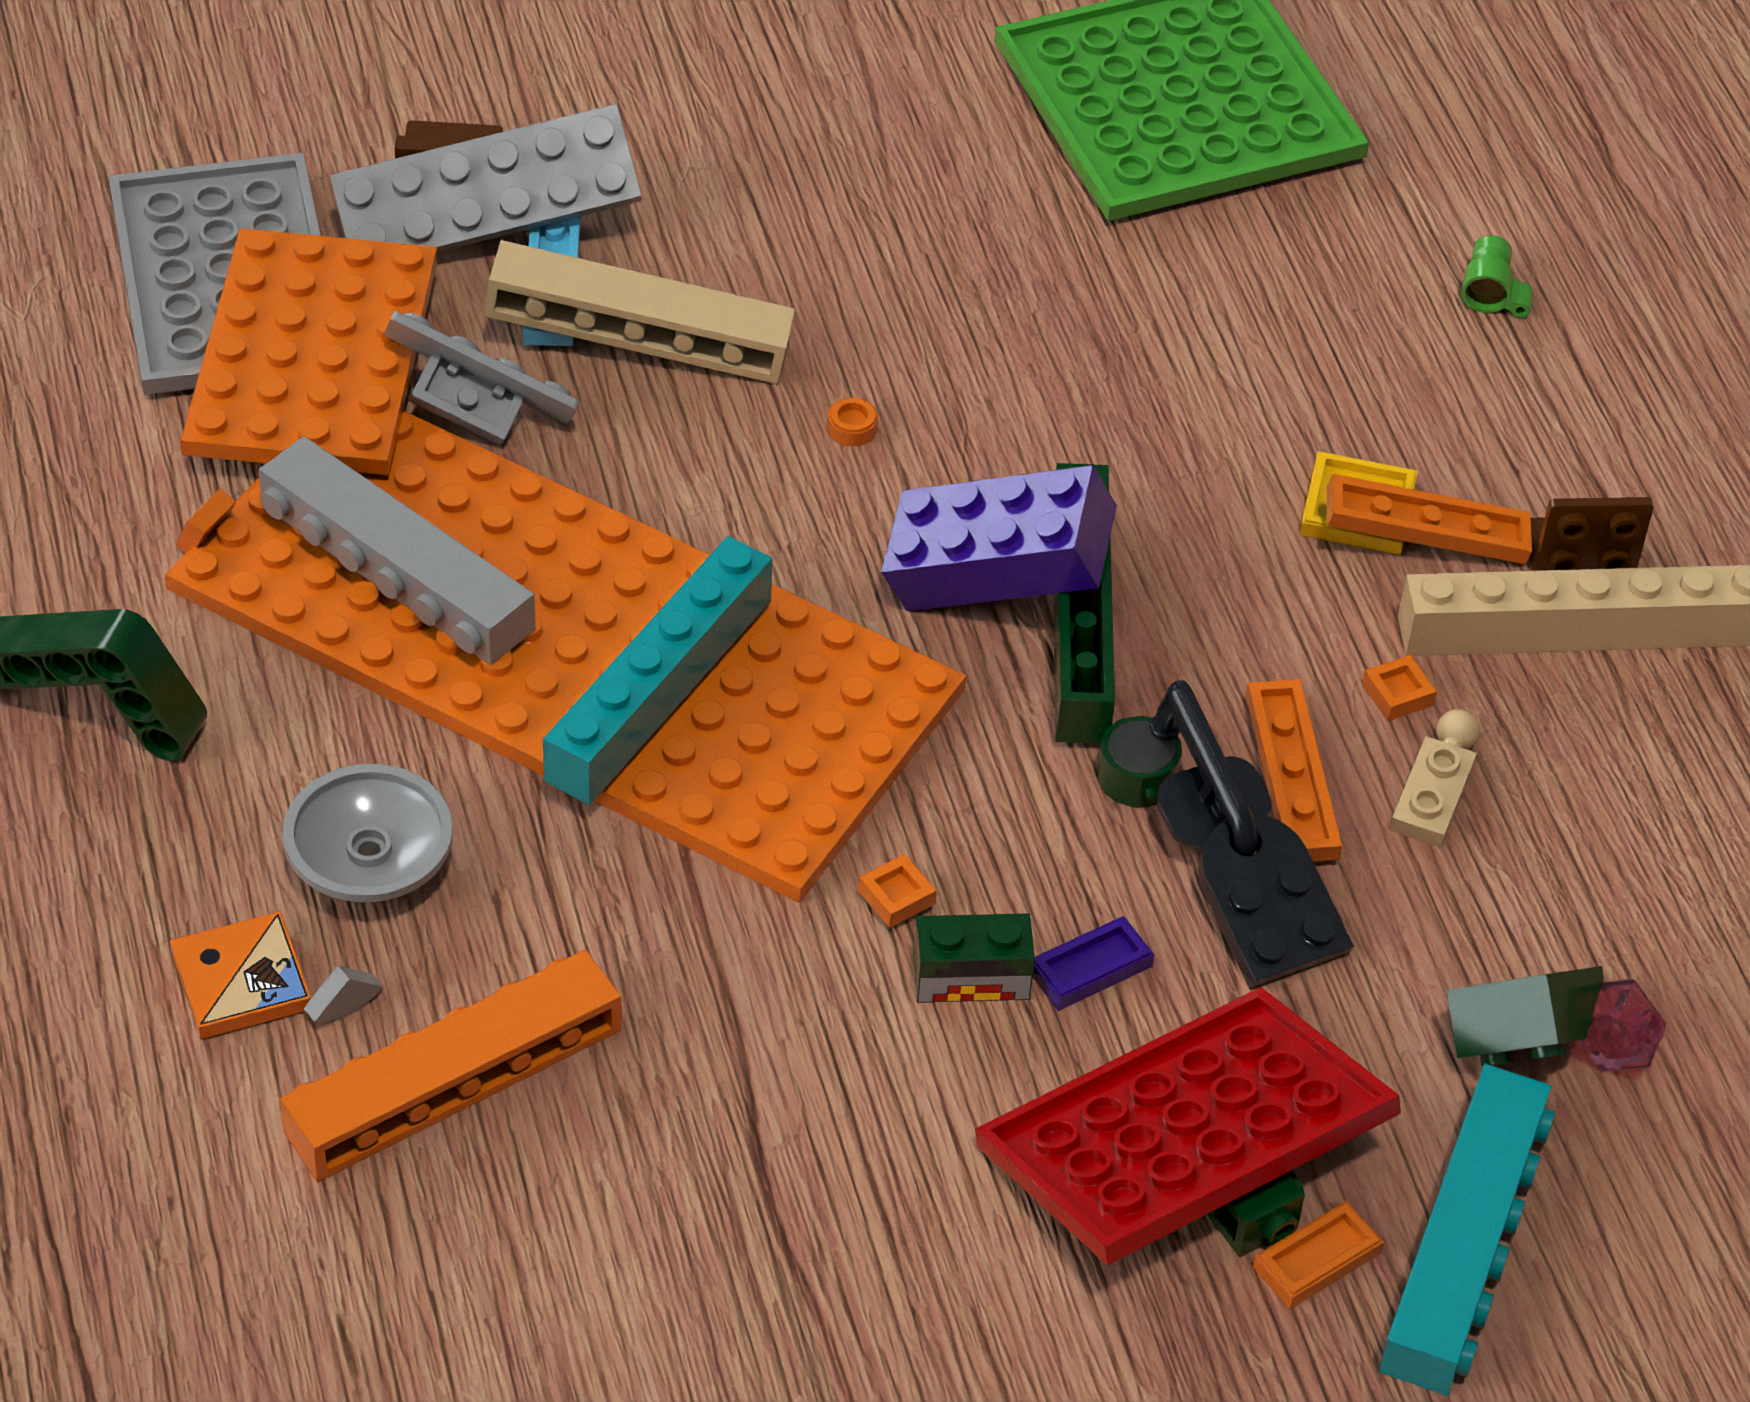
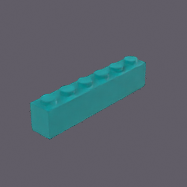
(657, 670)
(1466, 1229)

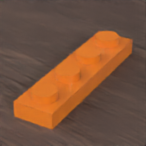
(1429, 519)
(1293, 765)

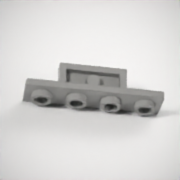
(472, 386)

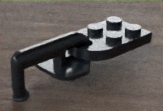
(1265, 902)

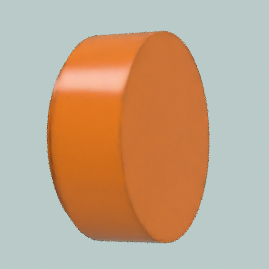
(852, 421)

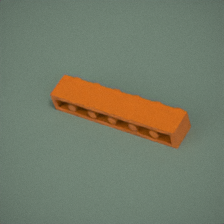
(450, 1064)

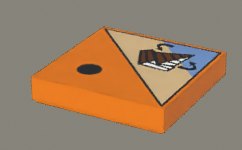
(240, 975)

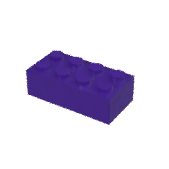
(1000, 538)

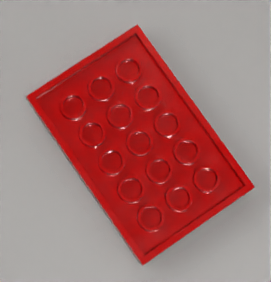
(1186, 1124)

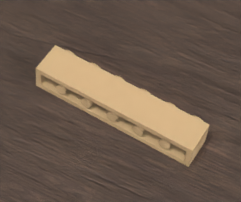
(638, 312)

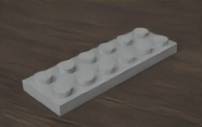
(492, 184)

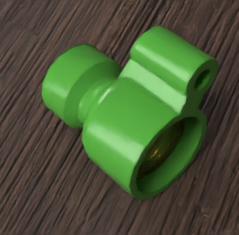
(1490, 280)

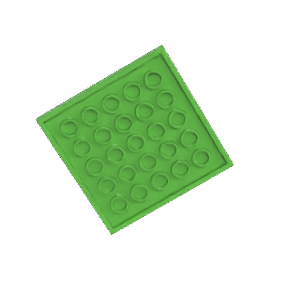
(1178, 98)

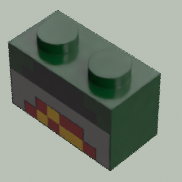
(973, 957)

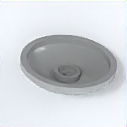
(366, 813)

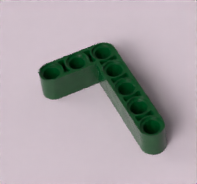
(111, 651)

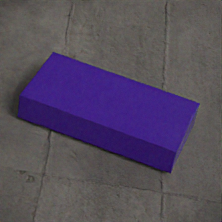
(1091, 963)

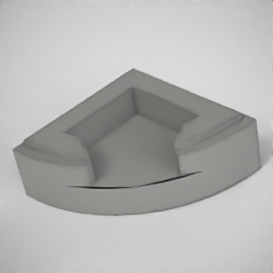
(342, 994)

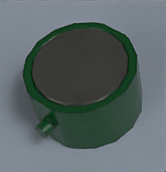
(1136, 761)

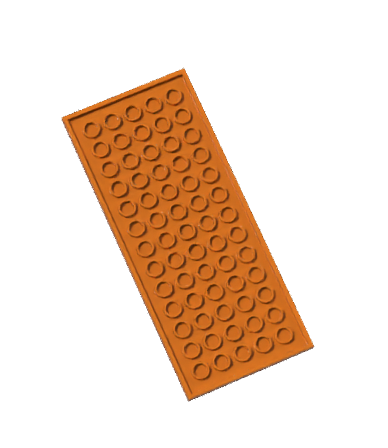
(754, 766)

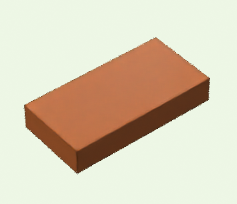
(1318, 1254)

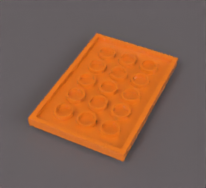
(306, 349)

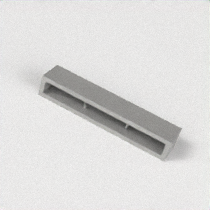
(397, 550)

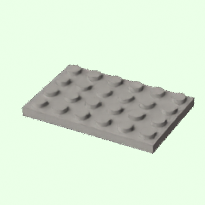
(178, 246)

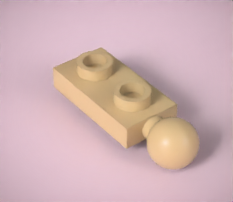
(1438, 779)

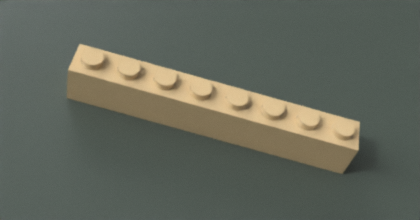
(1575, 610)

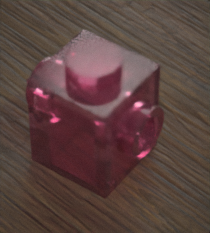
(1623, 1028)

